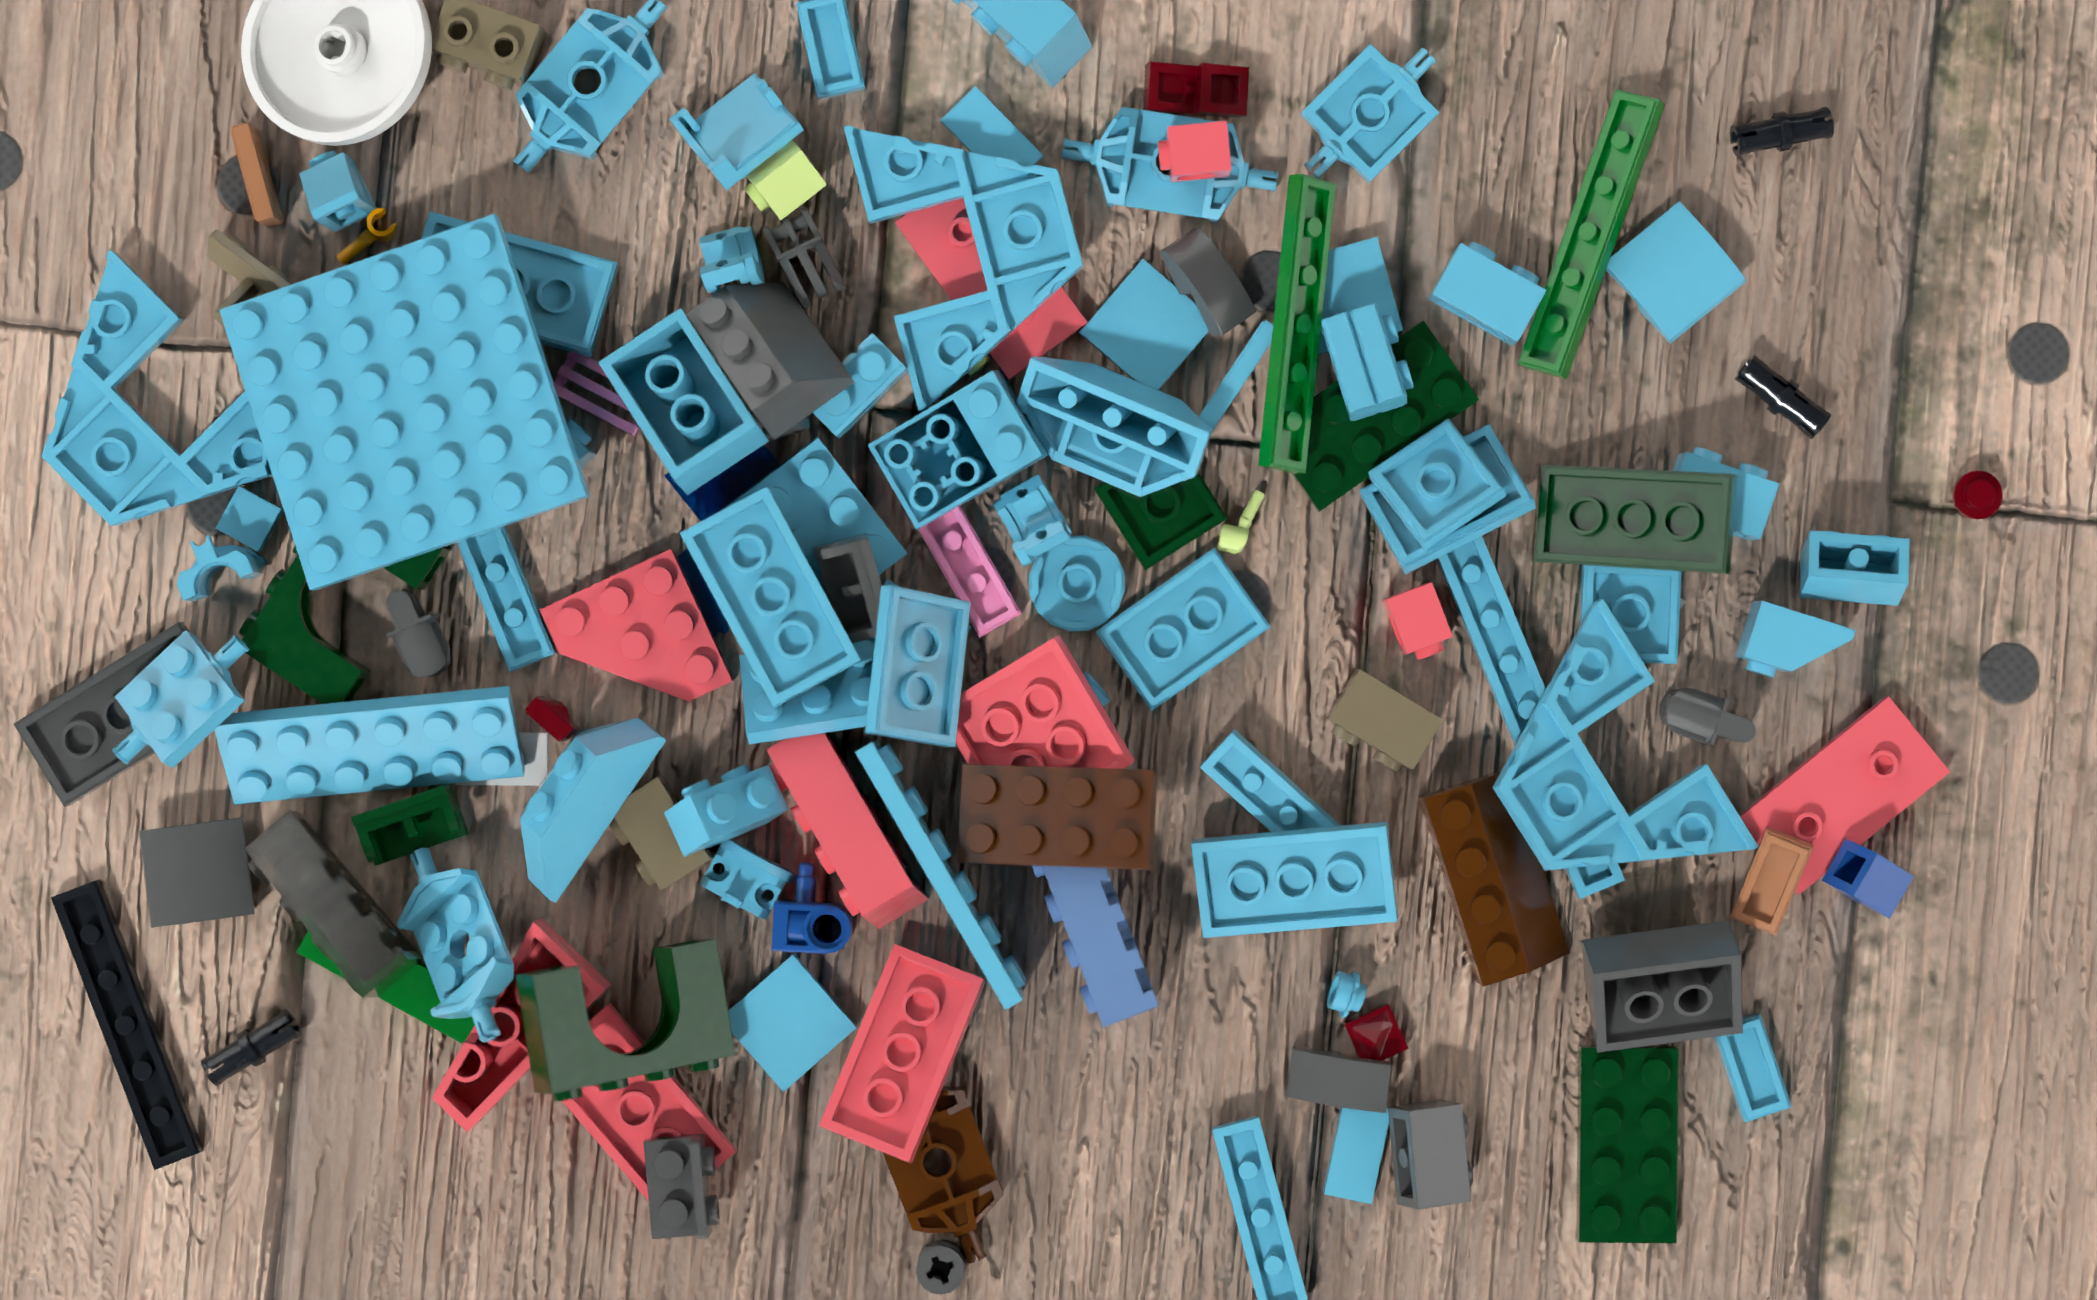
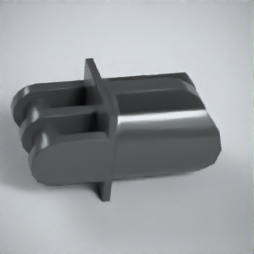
(802, 252)
(417, 636)
(1703, 717)

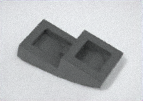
(1206, 274)
(1339, 1080)

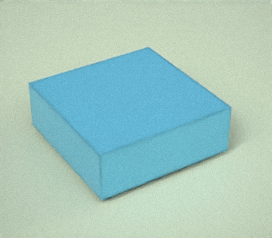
(250, 519)

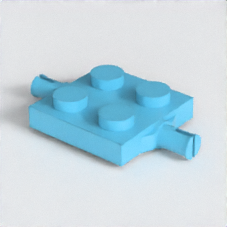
(1369, 113)
(179, 698)

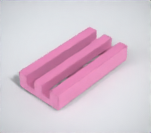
(566, 372)

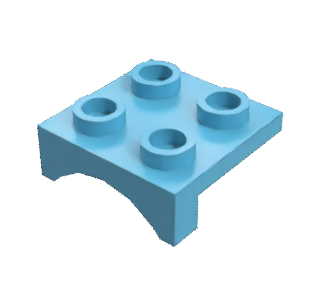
(738, 130)

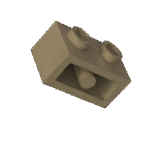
(488, 42)

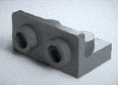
(679, 1186)

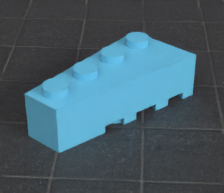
(1035, 33)

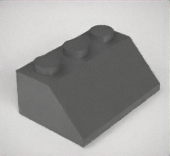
(770, 352)
(1663, 986)

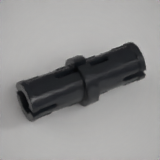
(1781, 131)
(1783, 396)
(251, 1047)

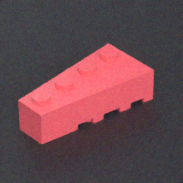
(845, 829)
(490, 1069)

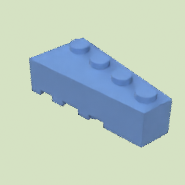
(1099, 942)

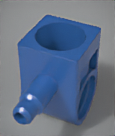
(796, 919)

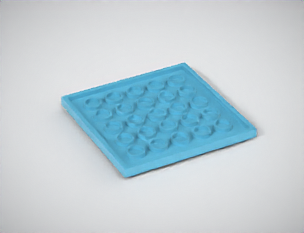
(404, 402)

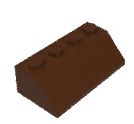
(1492, 882)

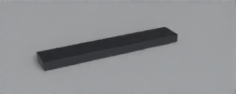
(127, 1024)

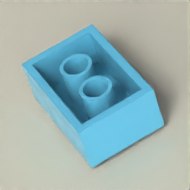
(683, 401)

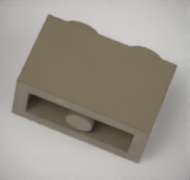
(1383, 720)
(646, 828)

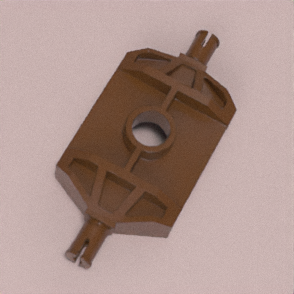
(962, 1194)

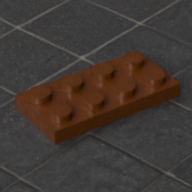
(1057, 817)

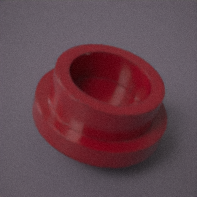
(1977, 495)

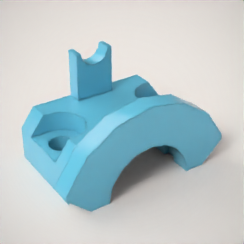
(731, 257)
(1032, 519)
(195, 582)
(746, 878)

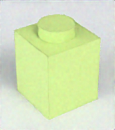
(784, 181)

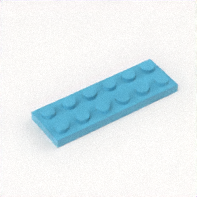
(371, 745)
(953, 889)

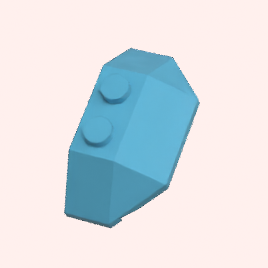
(1112, 425)
(582, 799)

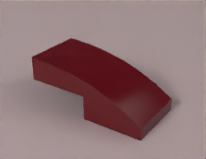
(1196, 90)

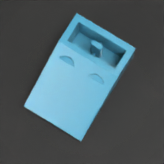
(958, 449)

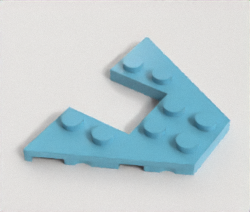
(1018, 231)
(108, 446)
(1563, 796)

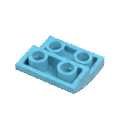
(1675, 272)

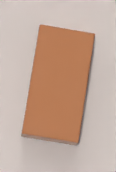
(257, 175)
(1771, 881)

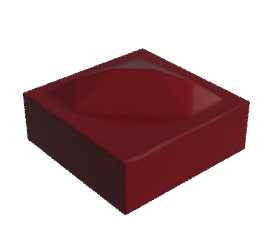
(552, 717)
(1376, 1034)

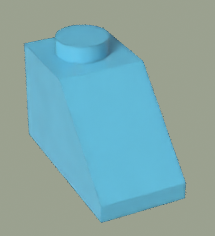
(336, 191)
(1786, 638)

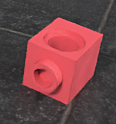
(1196, 151)
(1418, 621)

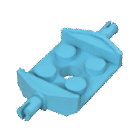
(578, 121)
(1131, 178)
(442, 915)

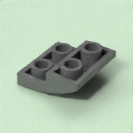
(196, 872)

